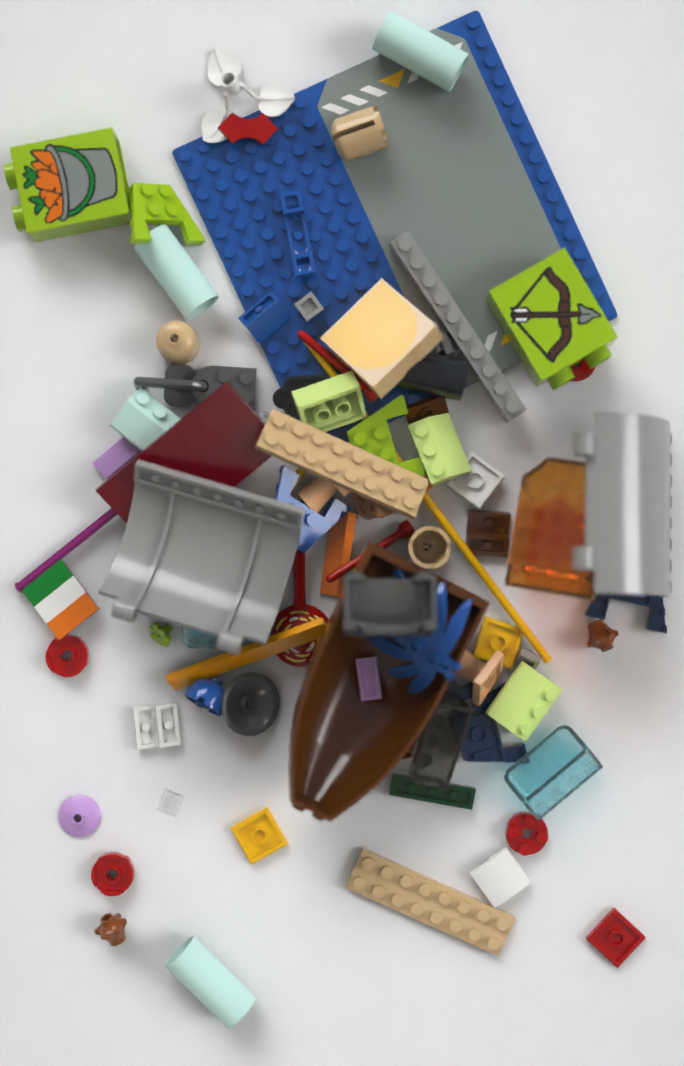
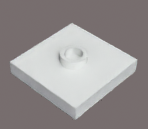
(479, 484)

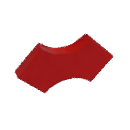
(238, 128)

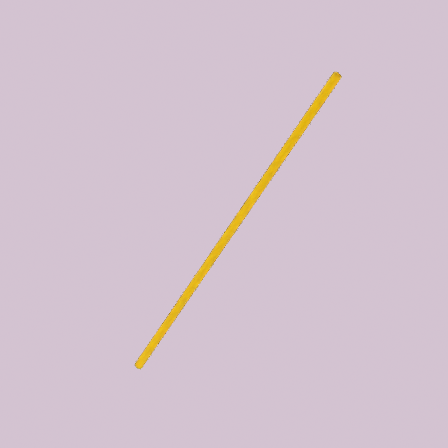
(463, 547)

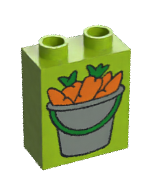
(69, 185)

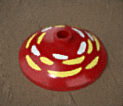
(290, 618)

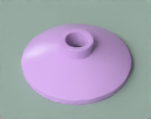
(86, 808)

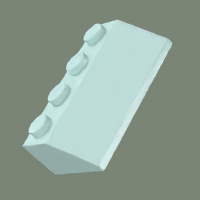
(143, 419)

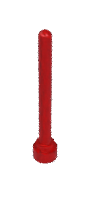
(371, 396)
(404, 530)

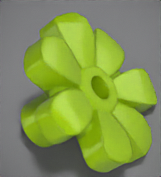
(161, 634)

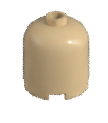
(184, 349)
(439, 550)

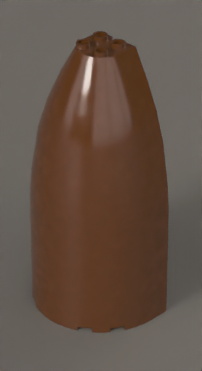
(347, 744)

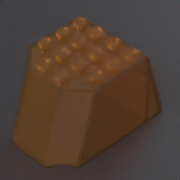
(547, 529)

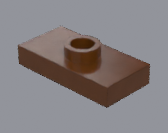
(425, 408)

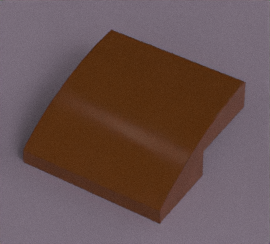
(488, 532)

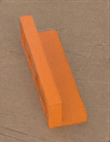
(338, 552)

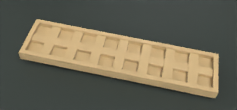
(342, 464)
(430, 901)

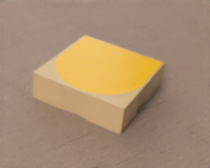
(382, 337)

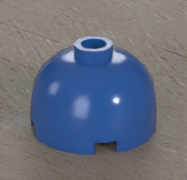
(206, 694)

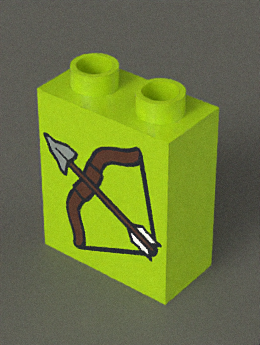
(552, 320)

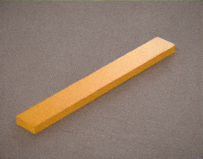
(248, 654)

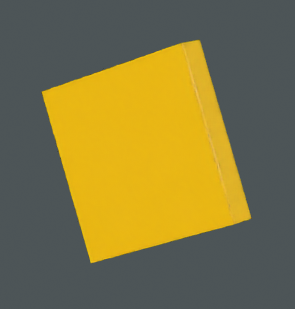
(498, 636)
(259, 835)

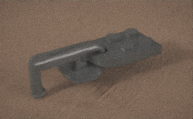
(185, 386)

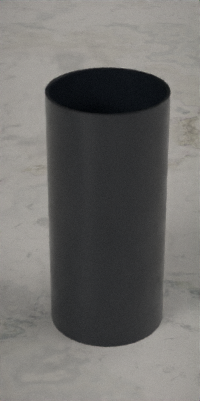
(437, 376)

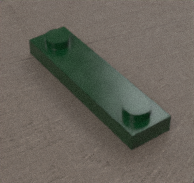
(455, 795)

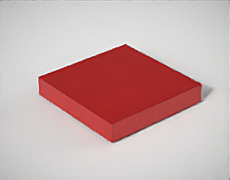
(615, 937)

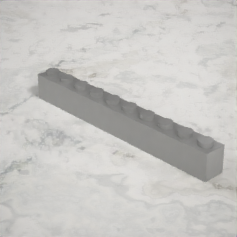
(457, 327)

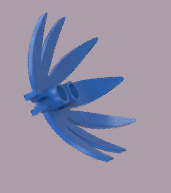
(427, 653)

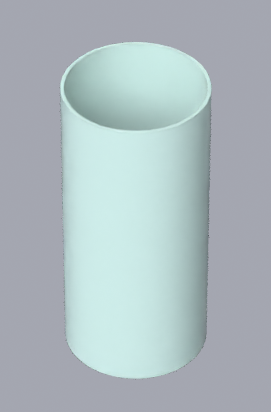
(420, 51)
(177, 273)
(210, 982)

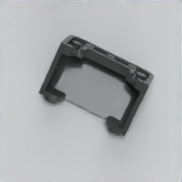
(389, 606)

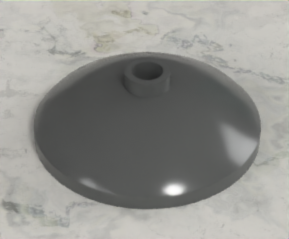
(260, 707)

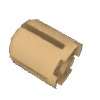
(359, 133)

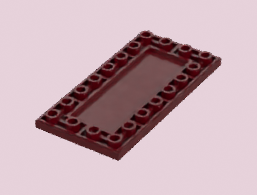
(208, 442)

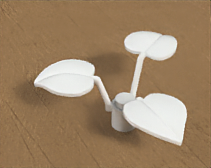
(224, 71)

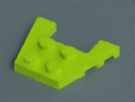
(159, 206)
(375, 437)

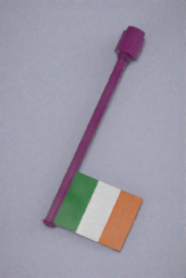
(57, 591)

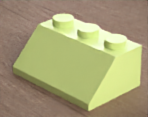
(330, 402)
(439, 448)
(523, 701)

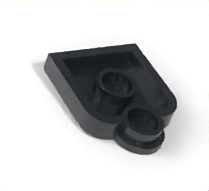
(283, 397)

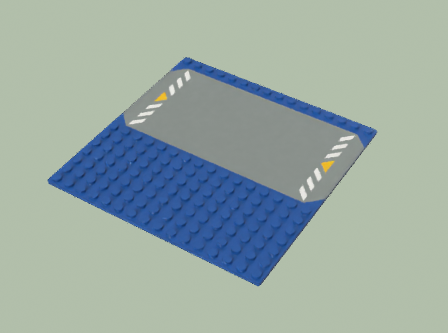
(455, 176)

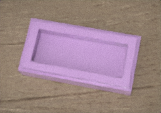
(369, 678)

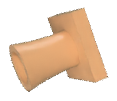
(319, 492)
(482, 675)

